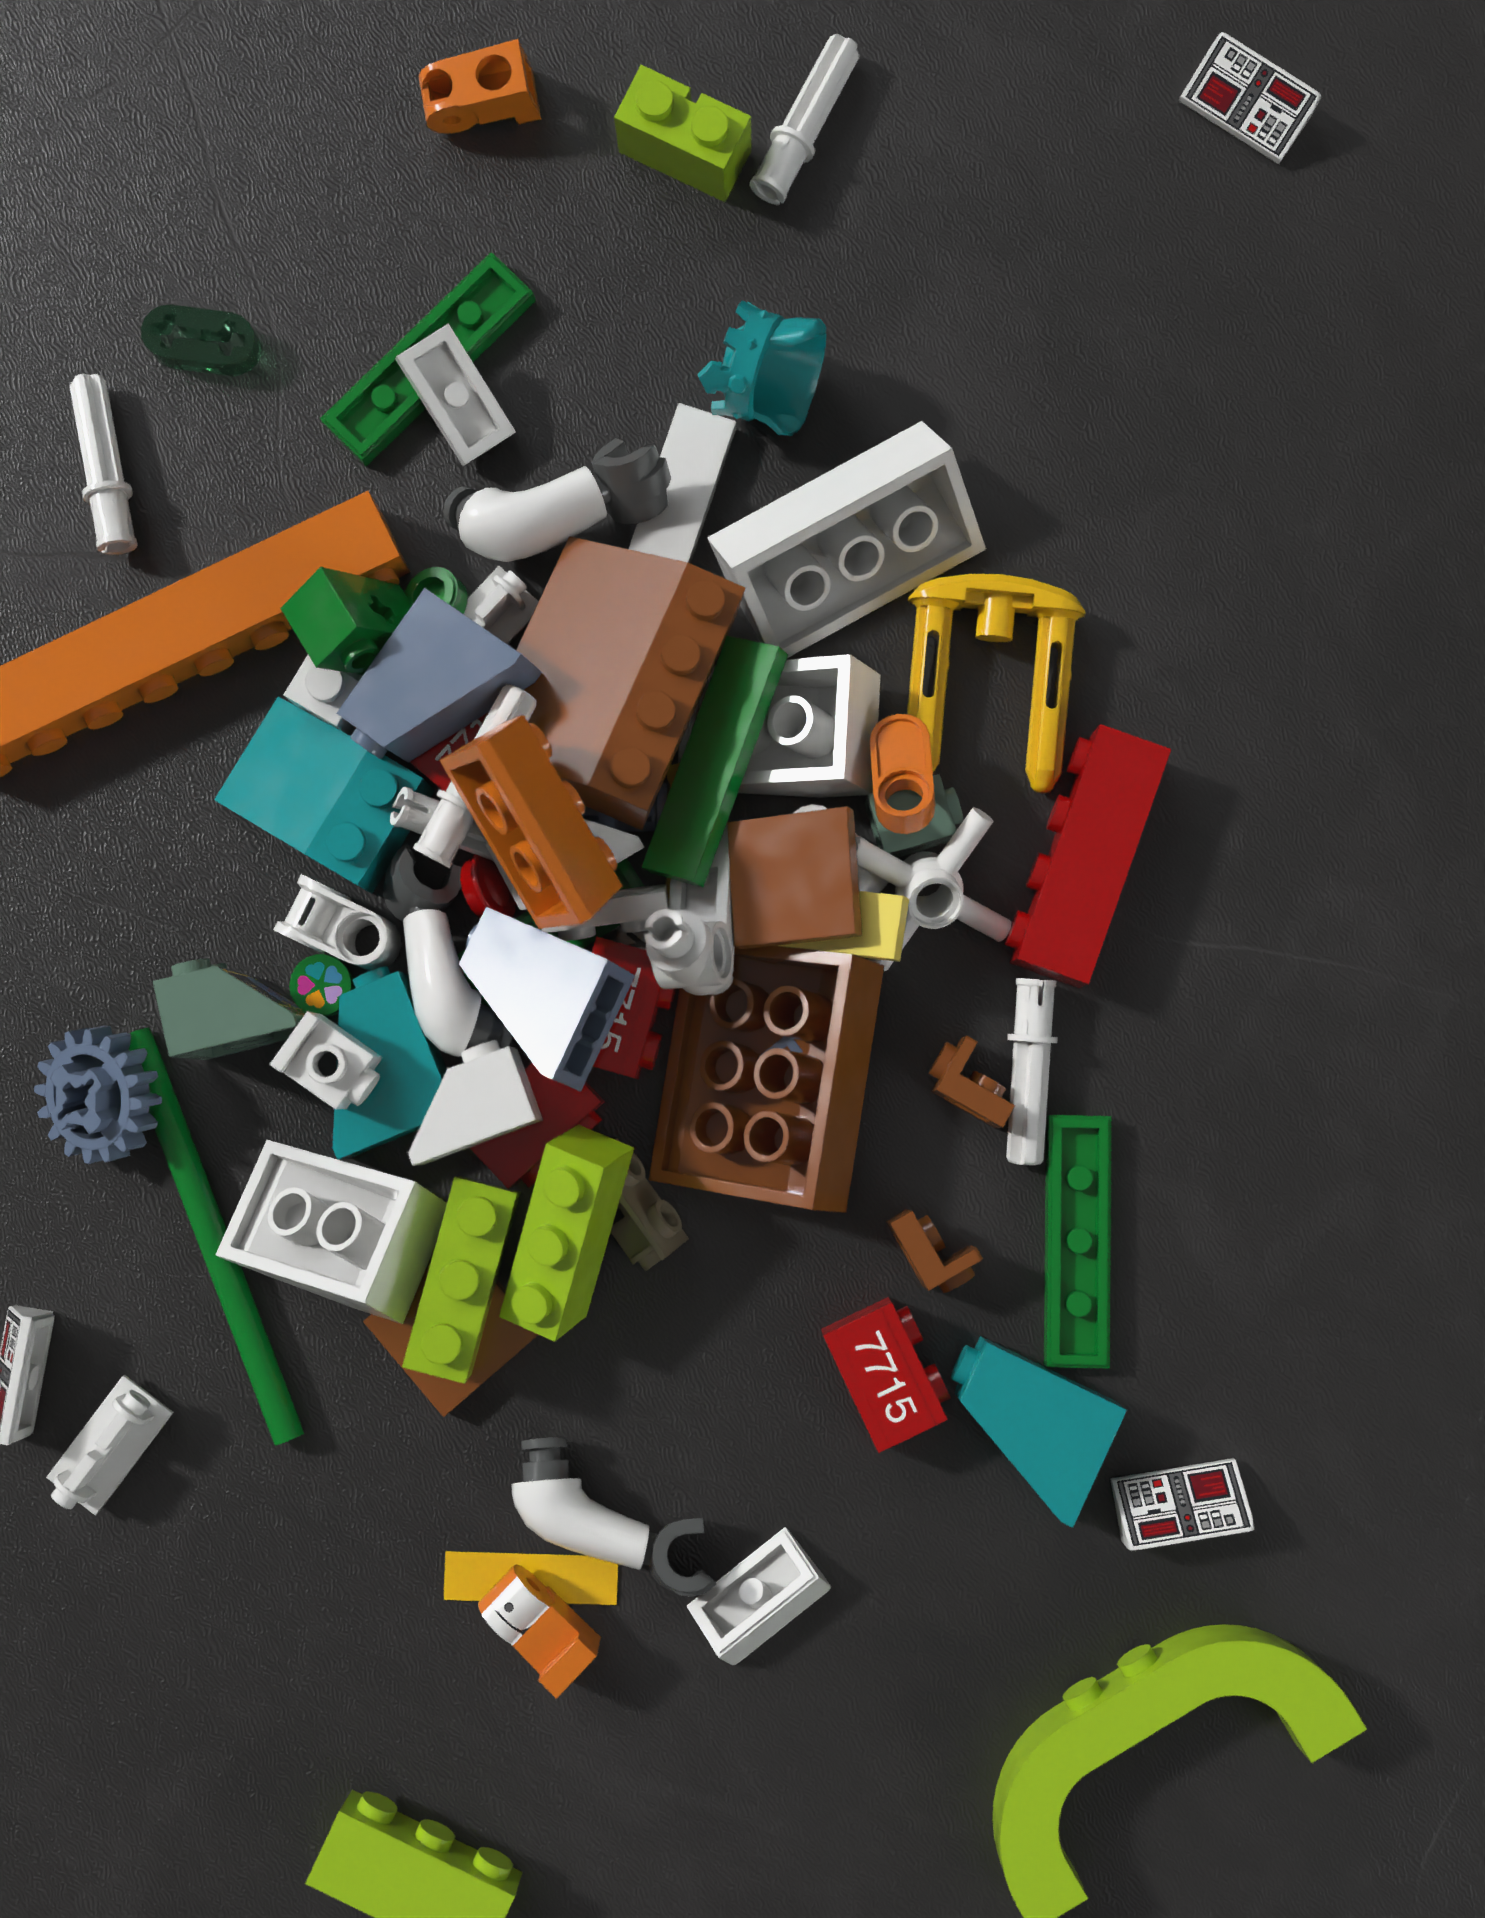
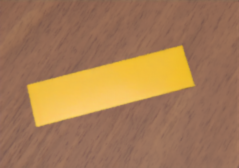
(572, 1577)

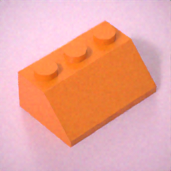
(534, 823)

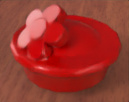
(485, 887)

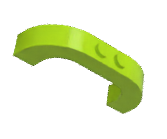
(1125, 1708)

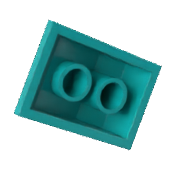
(321, 793)

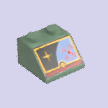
(220, 1011)

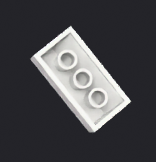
(850, 540)

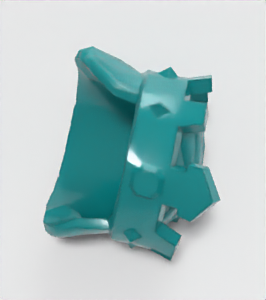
(768, 369)

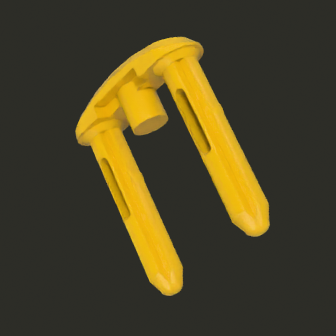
(997, 602)

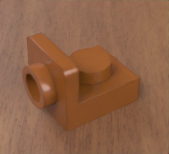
(978, 1094)
(920, 1246)

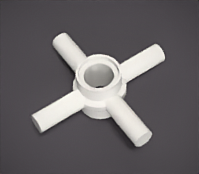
(930, 868)

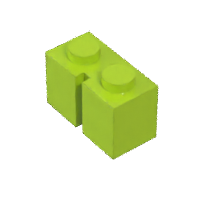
(684, 139)

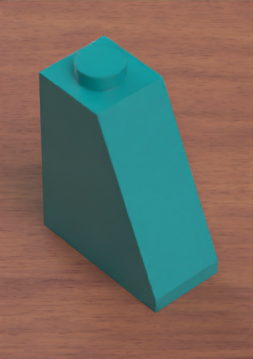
(411, 1067)
(1040, 1421)

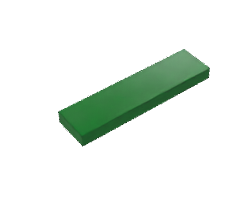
(384, 398)
(715, 761)
(1077, 1241)

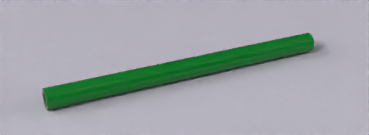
(209, 1231)

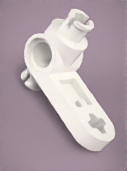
(695, 937)

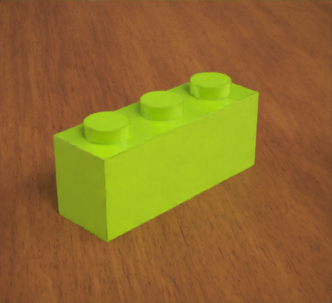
(566, 1232)
(461, 1279)
(409, 1866)

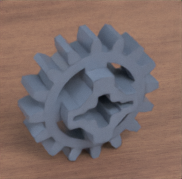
(99, 1100)

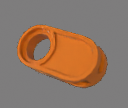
(898, 763)

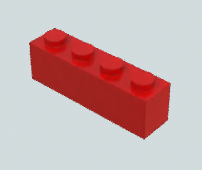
(1089, 855)

